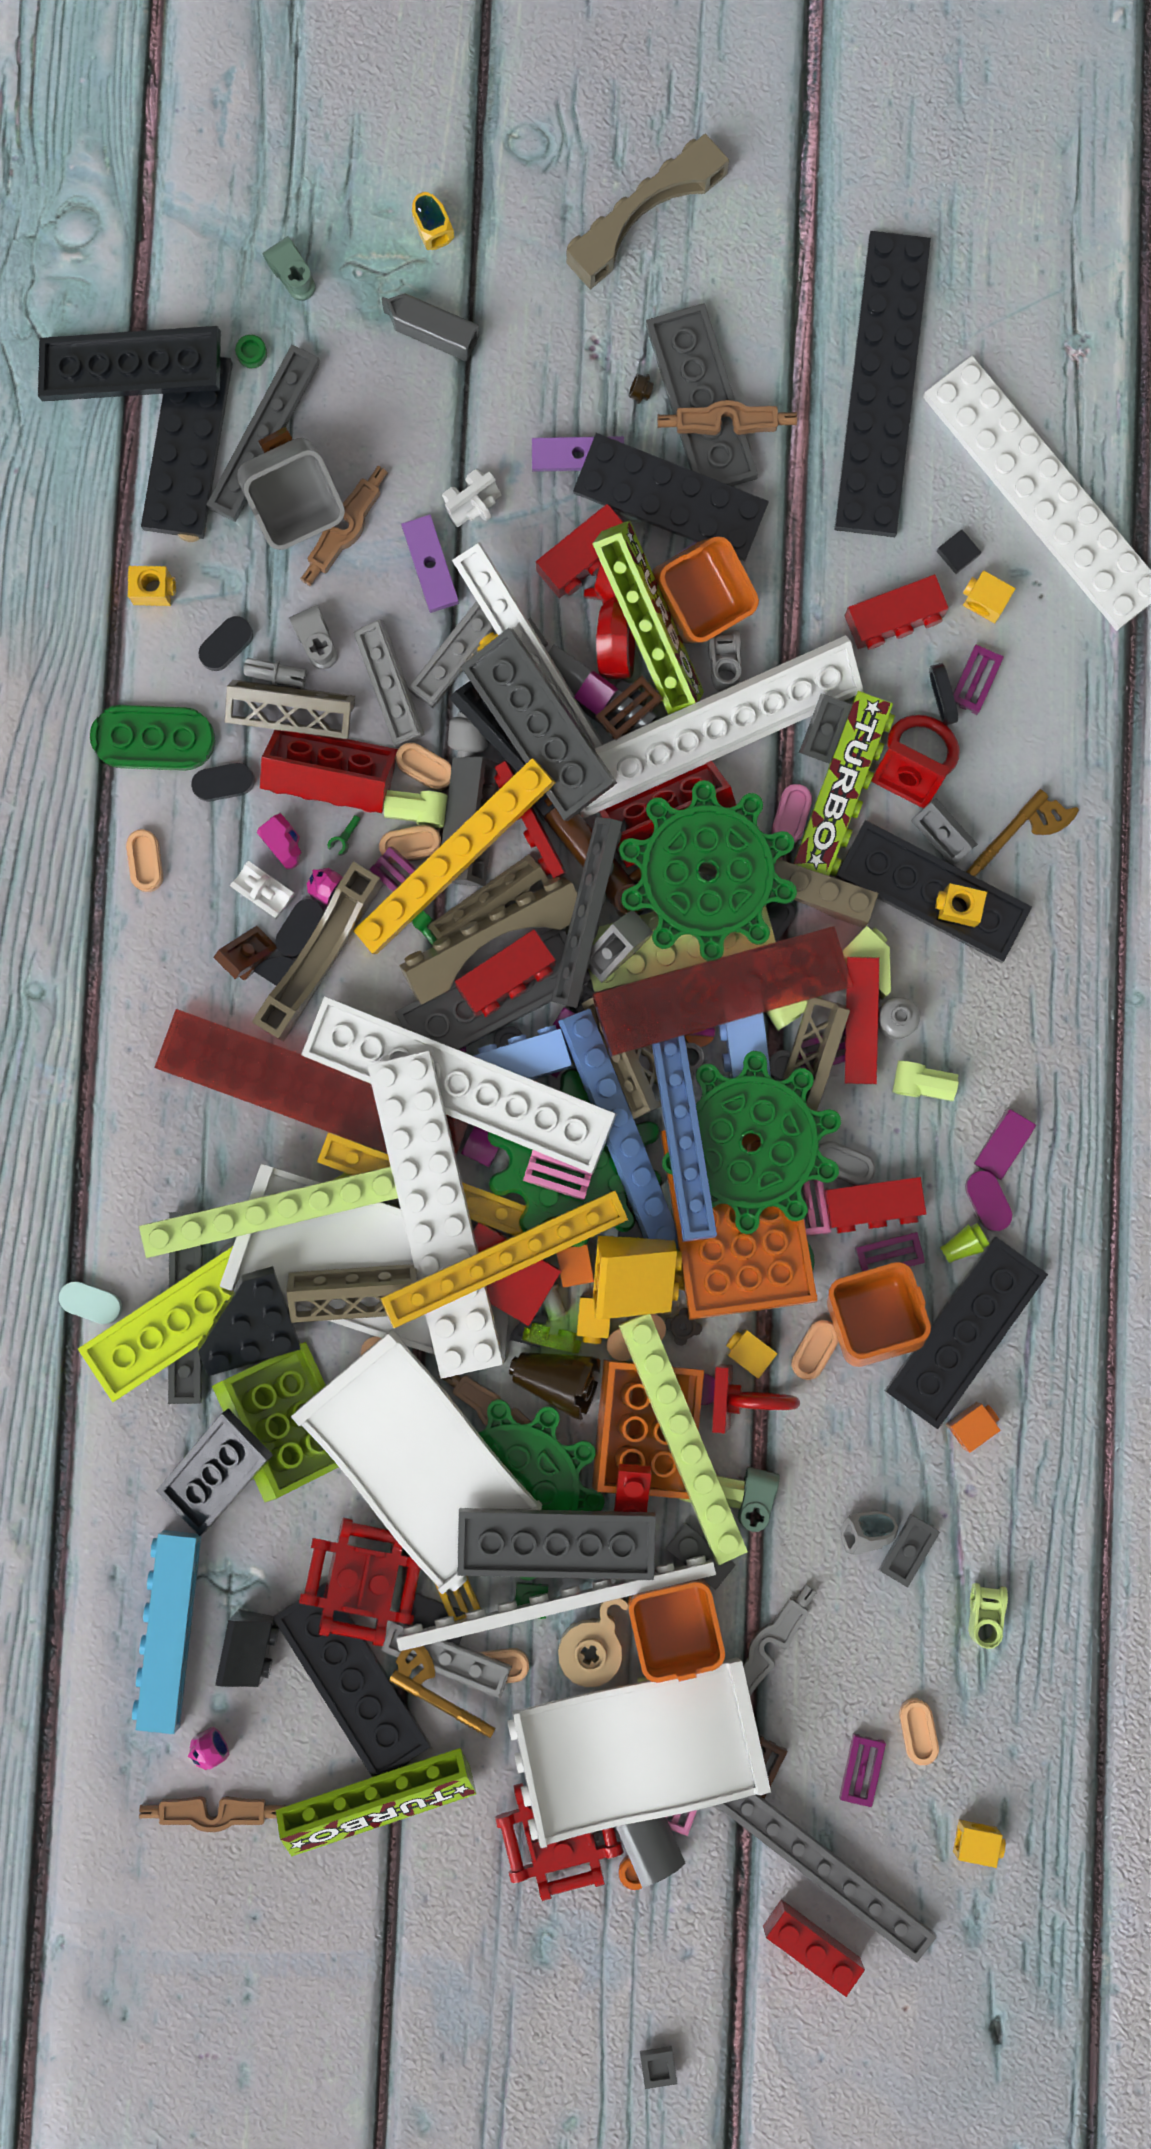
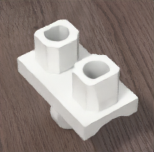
(473, 500)
(262, 890)

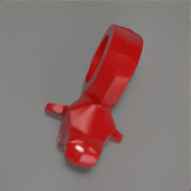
(614, 637)

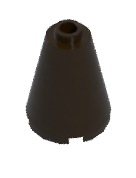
(558, 1379)

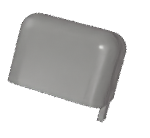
(290, 493)

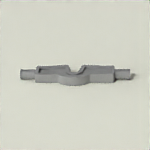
(780, 1633)

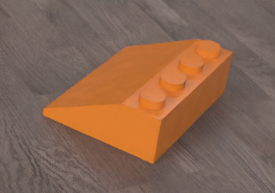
(631, 1432)

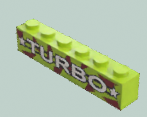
(648, 616)
(843, 783)
(375, 1802)

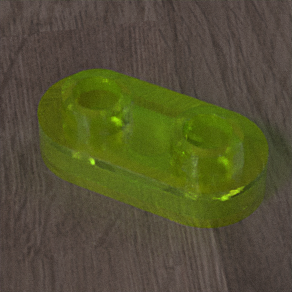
(541, 1335)

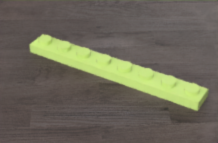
(267, 1212)
(683, 1438)

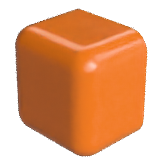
(706, 589)
(878, 1314)
(676, 1631)

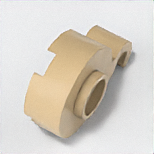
(598, 1633)

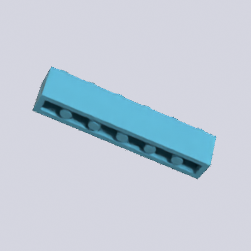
(168, 1632)

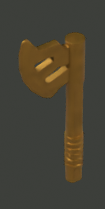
(1028, 812)
(415, 1687)

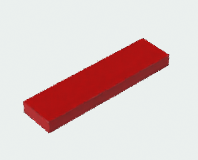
(862, 1022)

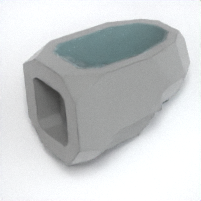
(868, 1532)

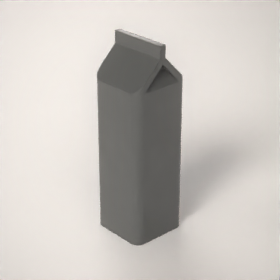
(432, 325)

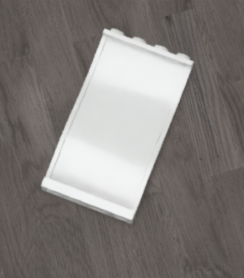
(341, 1240)
(410, 1454)
(638, 1753)

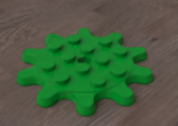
(712, 836)
(787, 1135)
(547, 1204)
(540, 1460)

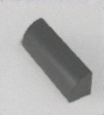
(575, 675)
(469, 789)
(651, 1849)

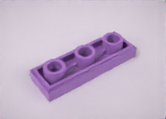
(558, 452)
(426, 548)

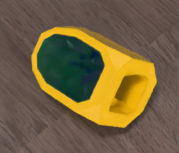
(431, 221)

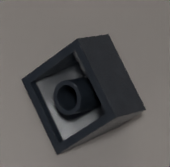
(246, 1650)

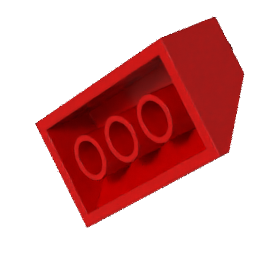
(328, 769)
(677, 794)

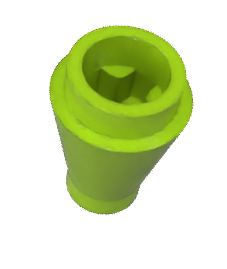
(965, 1243)

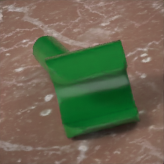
(345, 835)
(421, 923)

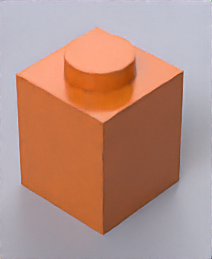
(575, 1266)
(974, 1426)

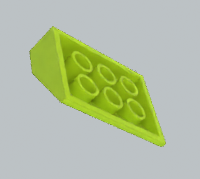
(264, 1402)

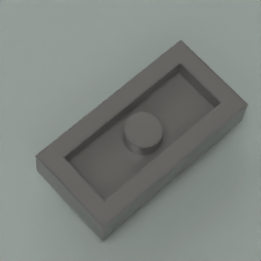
(825, 728)
(944, 832)
(690, 1544)
(909, 1550)

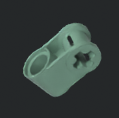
(290, 267)
(758, 1493)

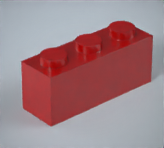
(575, 555)
(896, 613)
(506, 974)
(875, 1204)
(813, 1948)

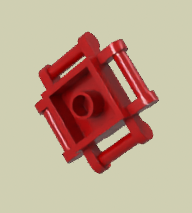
(360, 1583)
(556, 1855)

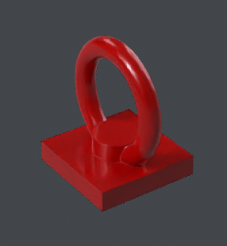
(910, 772)
(730, 1399)

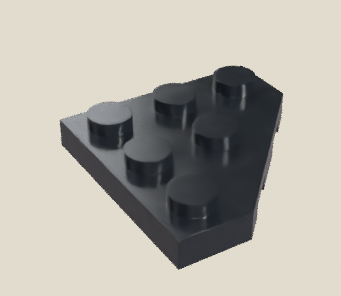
(249, 1325)

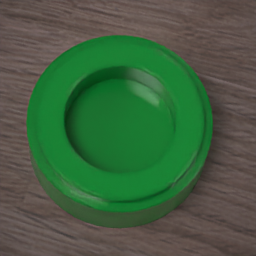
(251, 351)

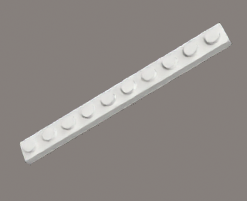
(542, 1605)

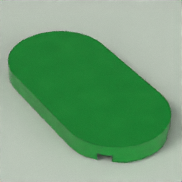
(152, 737)

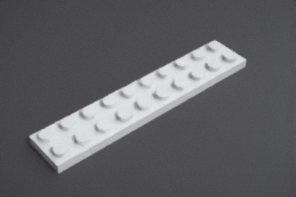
(1042, 491)
(726, 721)
(468, 1086)
(433, 1206)

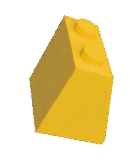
(634, 1276)

